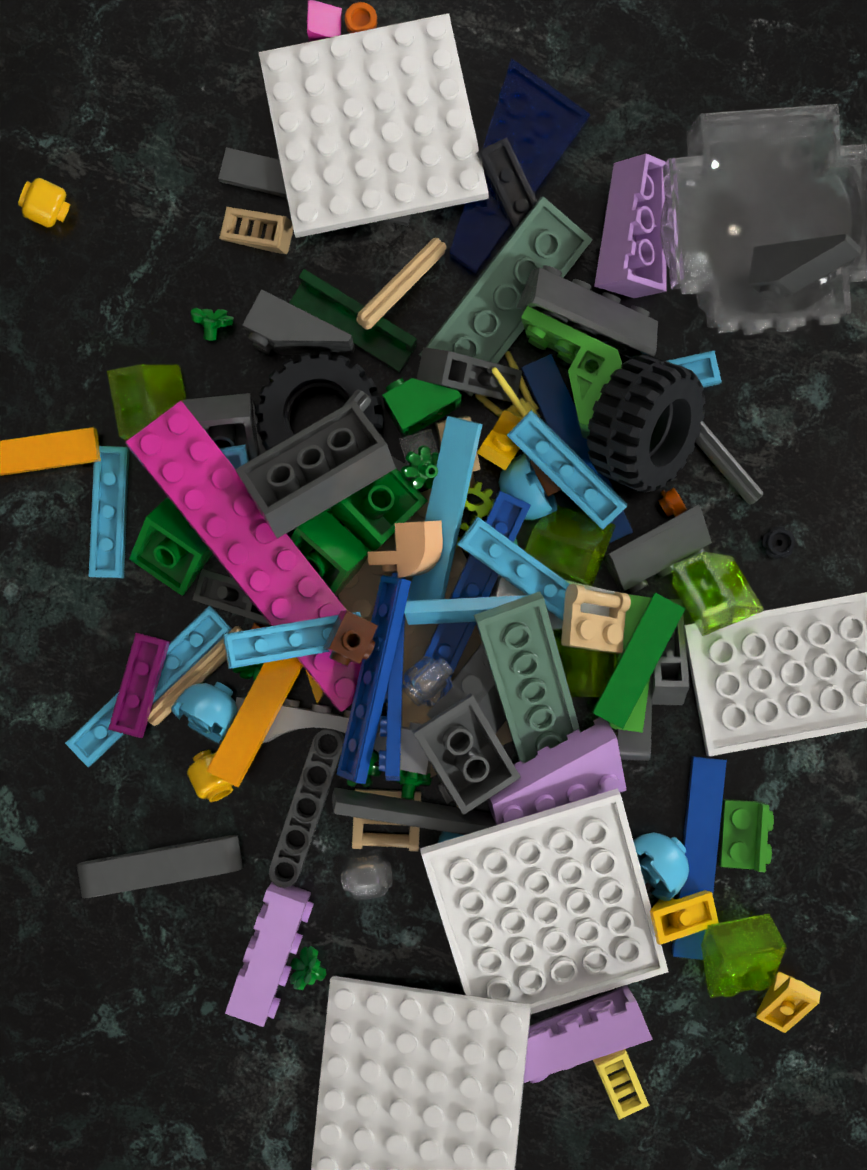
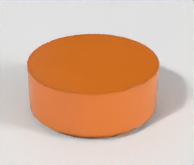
(360, 17)

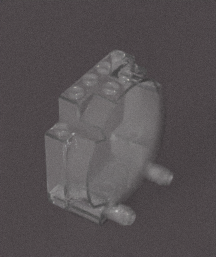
(756, 184)

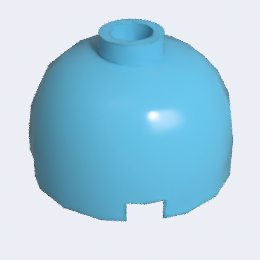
(522, 483)
(208, 709)
(662, 863)

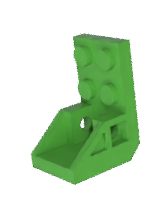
(580, 351)

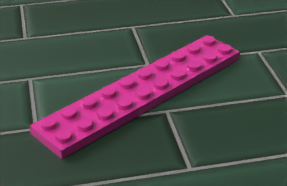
(228, 521)

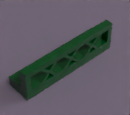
(382, 342)

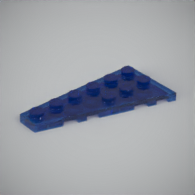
(540, 130)

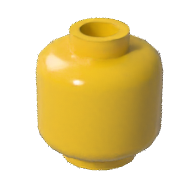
(43, 202)
(204, 783)

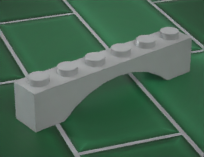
(294, 717)

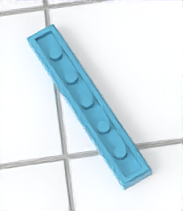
(448, 501)
(183, 653)

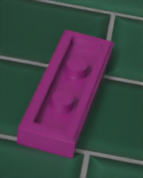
(139, 685)

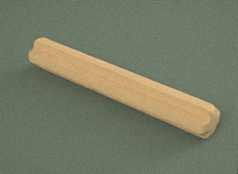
(400, 284)
(196, 675)

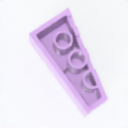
(631, 244)
(564, 774)
(268, 953)
(584, 1034)

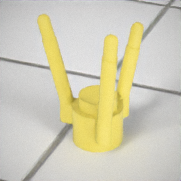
(520, 407)

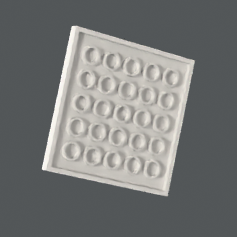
(373, 125)
(547, 905)
(419, 1079)

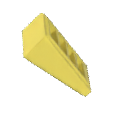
(614, 1062)

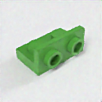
(745, 835)

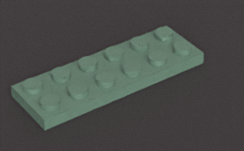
(487, 315)
(528, 674)

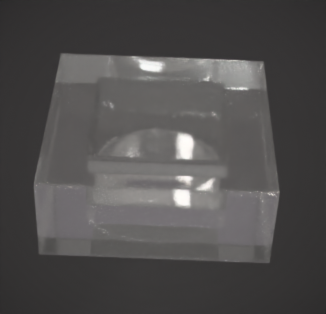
(414, 441)

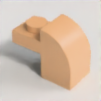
(416, 550)

